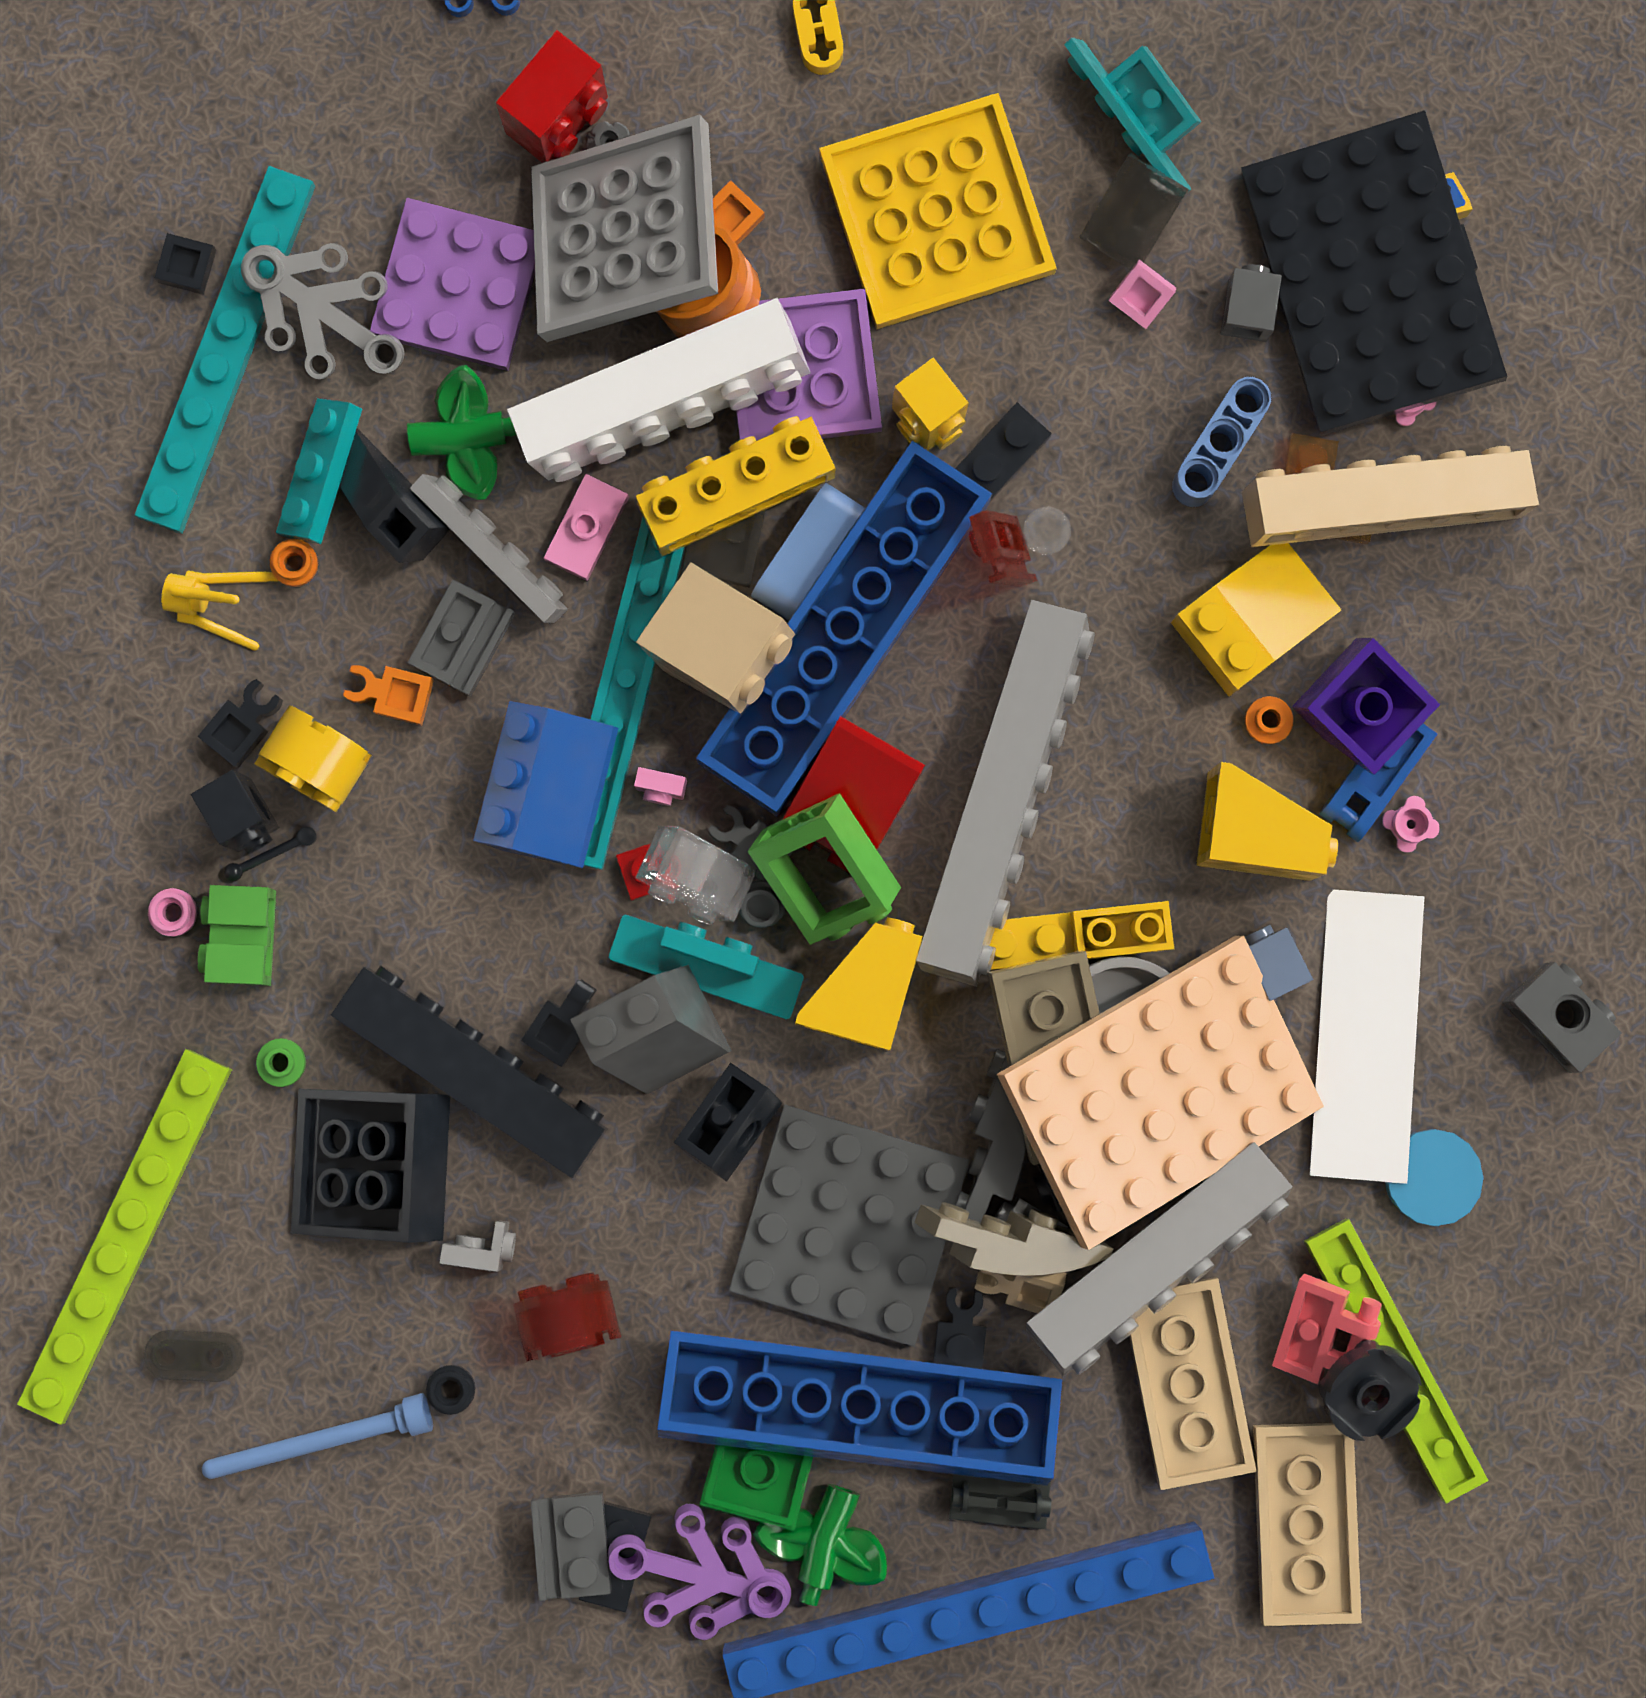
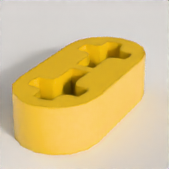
(806, 36)

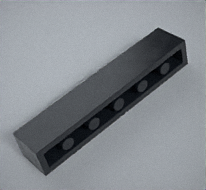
(470, 1071)

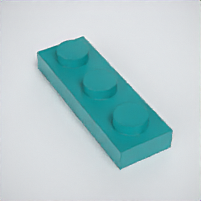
(319, 470)

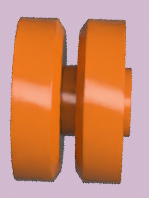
(737, 291)

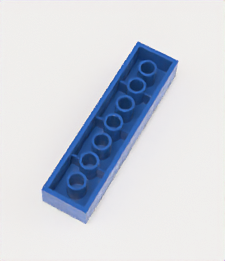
(847, 627)
(860, 1408)

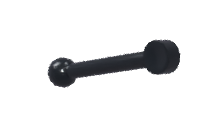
(305, 836)

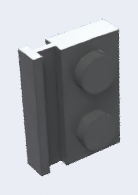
(461, 638)
(571, 1546)

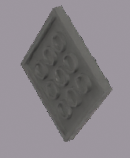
(840, 1228)

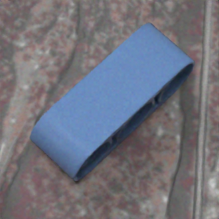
(1228, 421)
(807, 551)

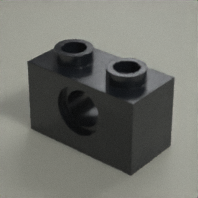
(236, 812)
(728, 1122)

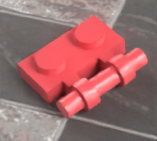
(1313, 1325)

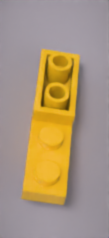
(1096, 931)

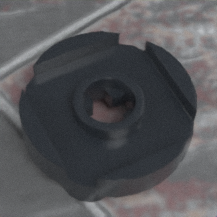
(1353, 1374)

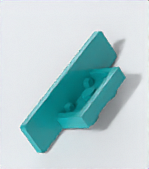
(1141, 100)
(718, 968)

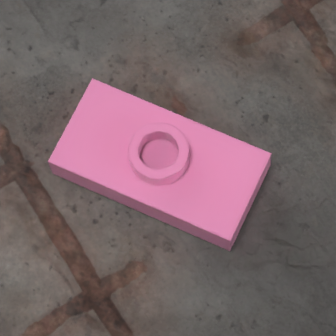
(586, 527)

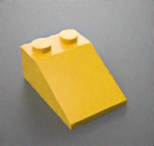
(1255, 616)

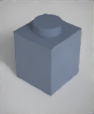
(1278, 961)

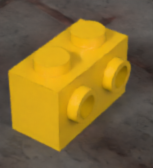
(929, 407)

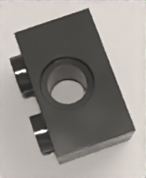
(1535, 1007)

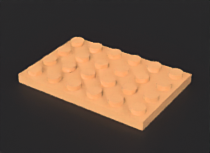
(1160, 1091)

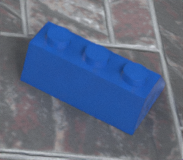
(546, 784)

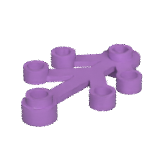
(706, 1577)

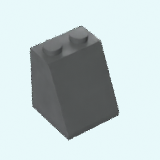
(653, 1031)

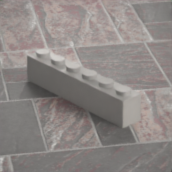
(1159, 1259)

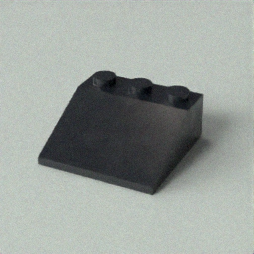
(370, 1165)

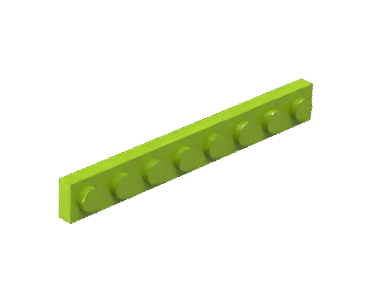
(124, 1237)

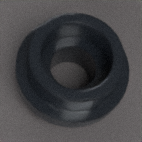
(435, 1393)

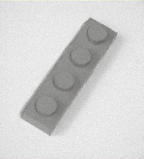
(504, 560)

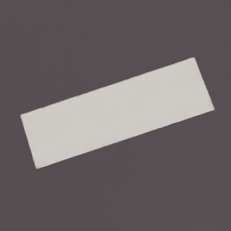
(1367, 1036)

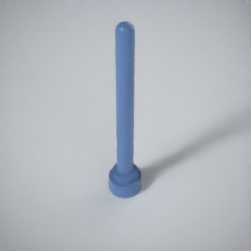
(410, 1417)

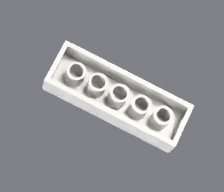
(660, 392)

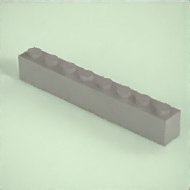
(1004, 794)

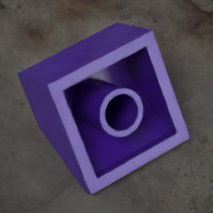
(1366, 704)

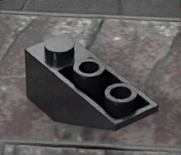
(388, 504)

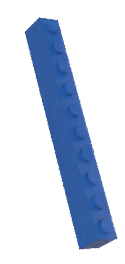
(967, 1611)

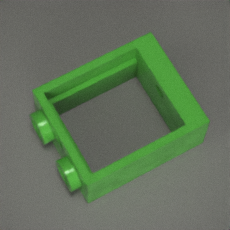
(838, 824)

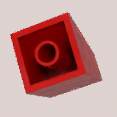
(869, 777)

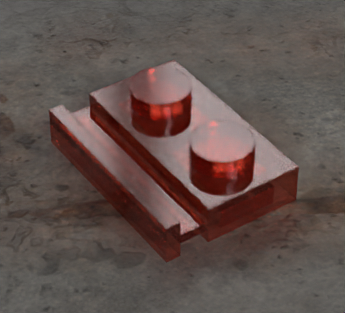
(1002, 544)

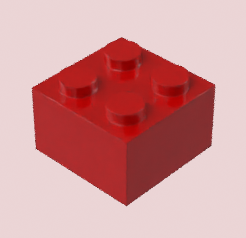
(553, 99)

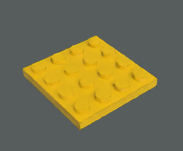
(937, 211)

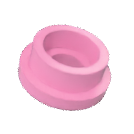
(158, 907)

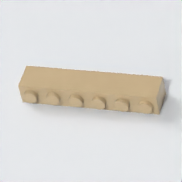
(1389, 496)

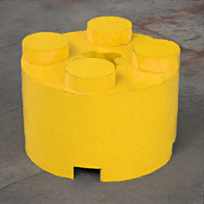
(313, 758)

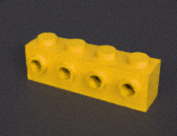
(735, 485)

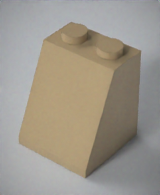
(716, 639)

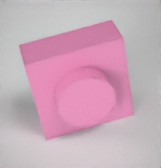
(1142, 294)
(660, 786)

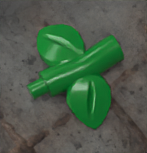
(463, 433)
(827, 1546)

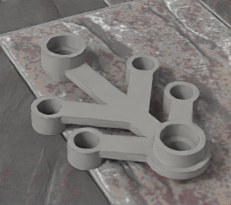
(315, 305)

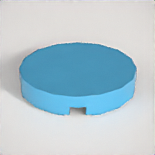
(1442, 1179)

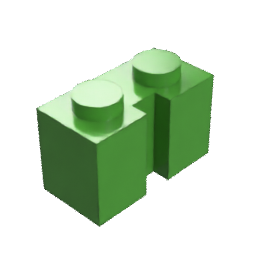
(238, 936)

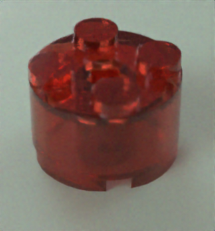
(566, 1318)

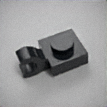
(552, 1029)

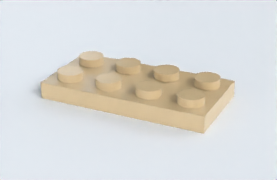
(1191, 1389)
(1306, 1525)

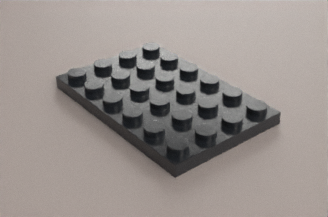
(1373, 273)

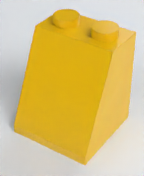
(1260, 830)
(867, 988)

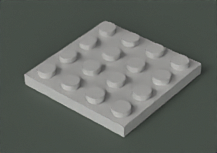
(624, 229)

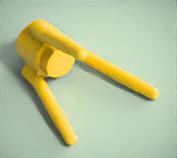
(191, 595)

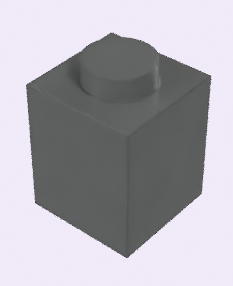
(1251, 303)

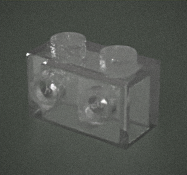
(696, 875)

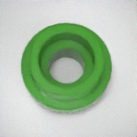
(295, 1067)

